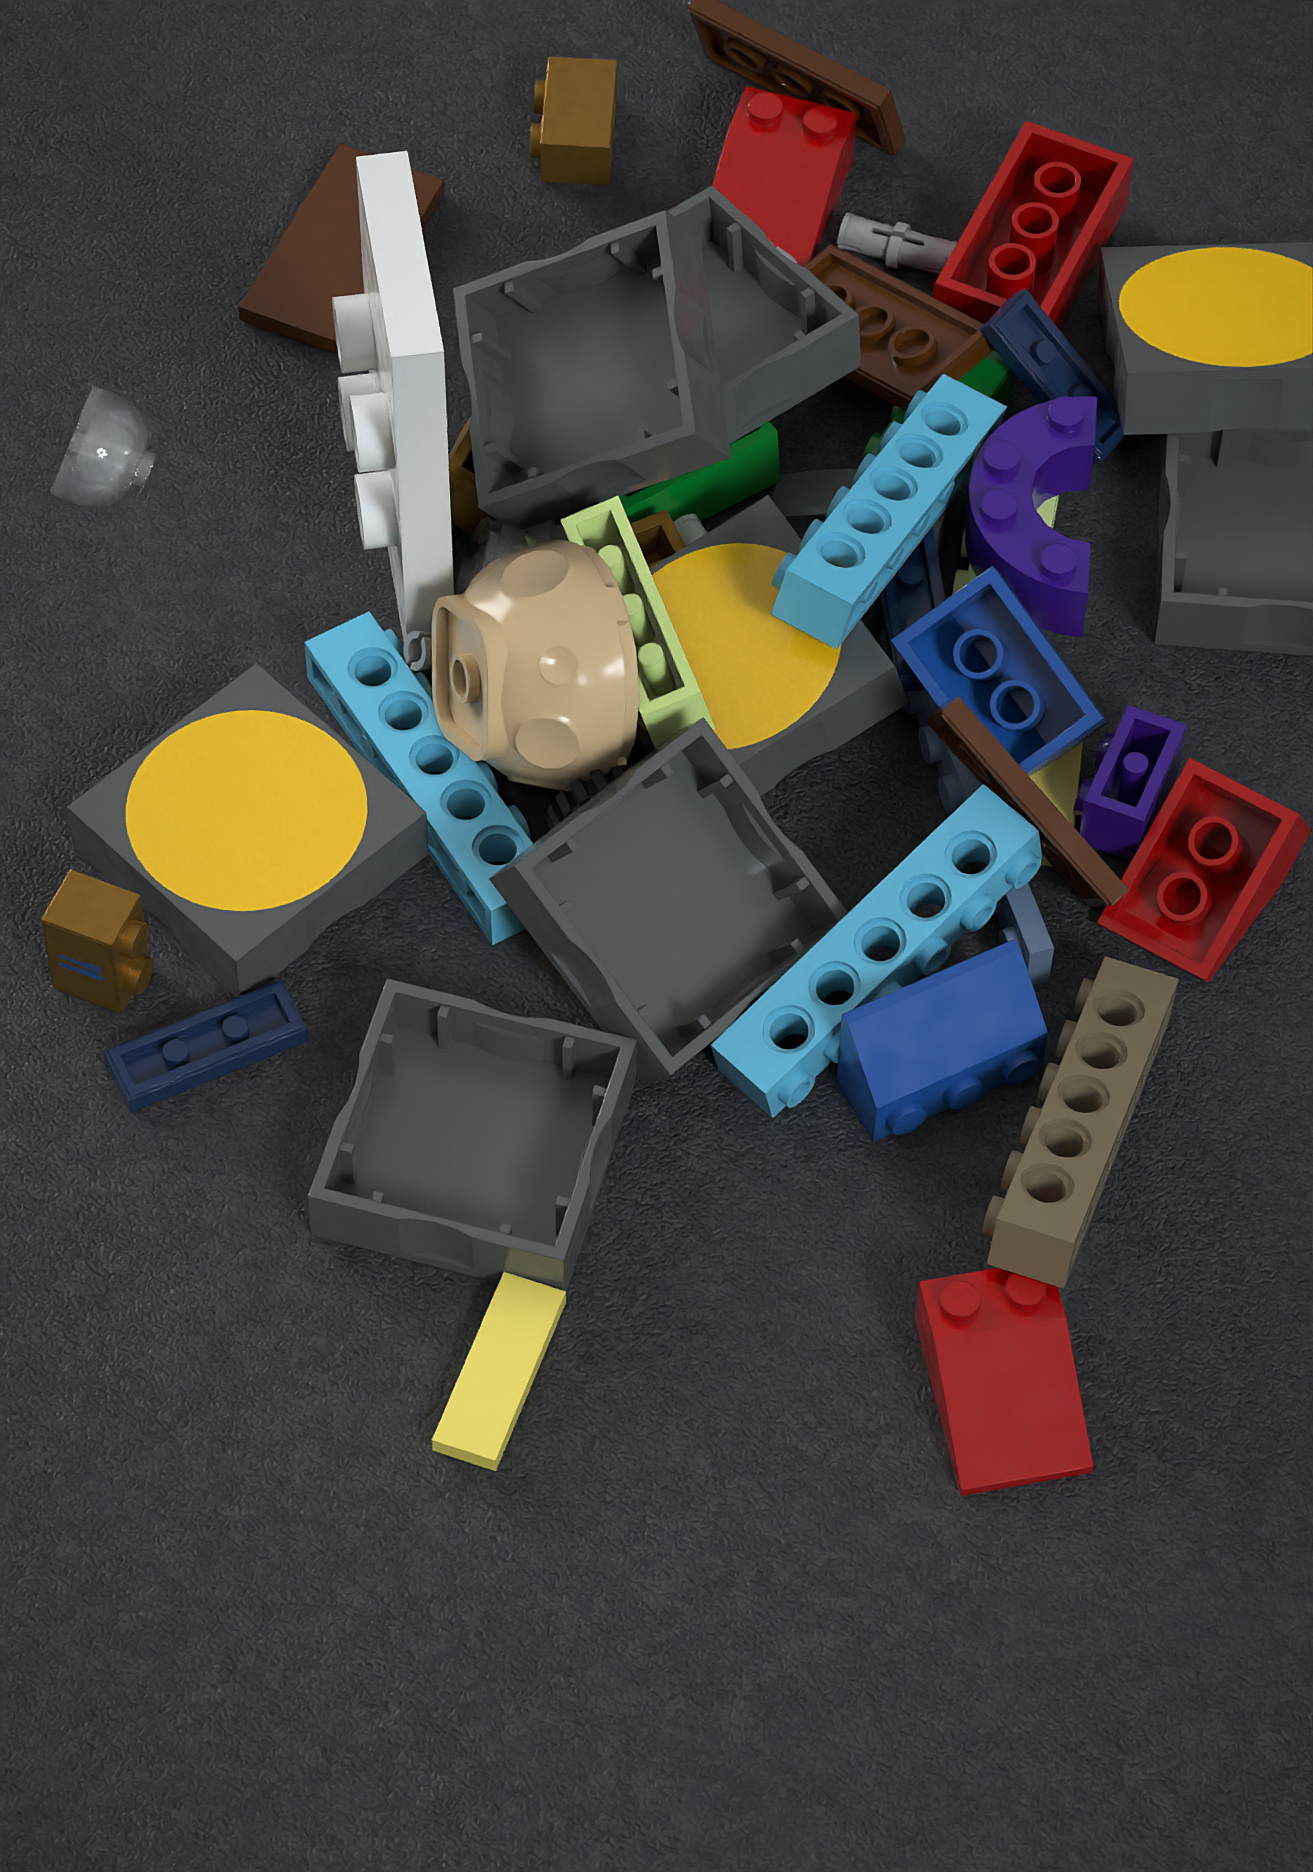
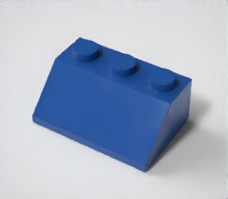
(1003, 669)
(941, 1042)

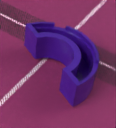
(1014, 473)

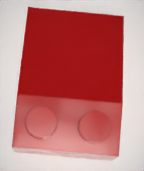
(786, 167)
(1205, 870)
(1003, 1379)

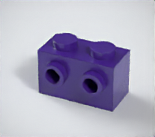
(1131, 781)

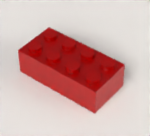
(1037, 226)

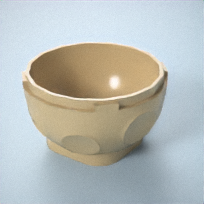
(538, 667)

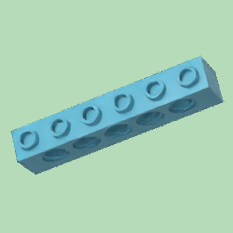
(886, 511)
(341, 669)
(977, 830)

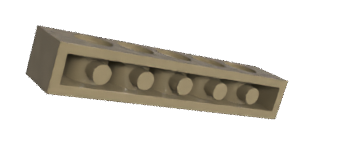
(1081, 1121)

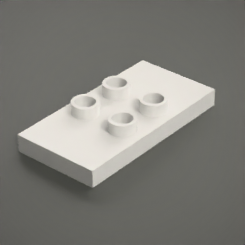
(399, 408)

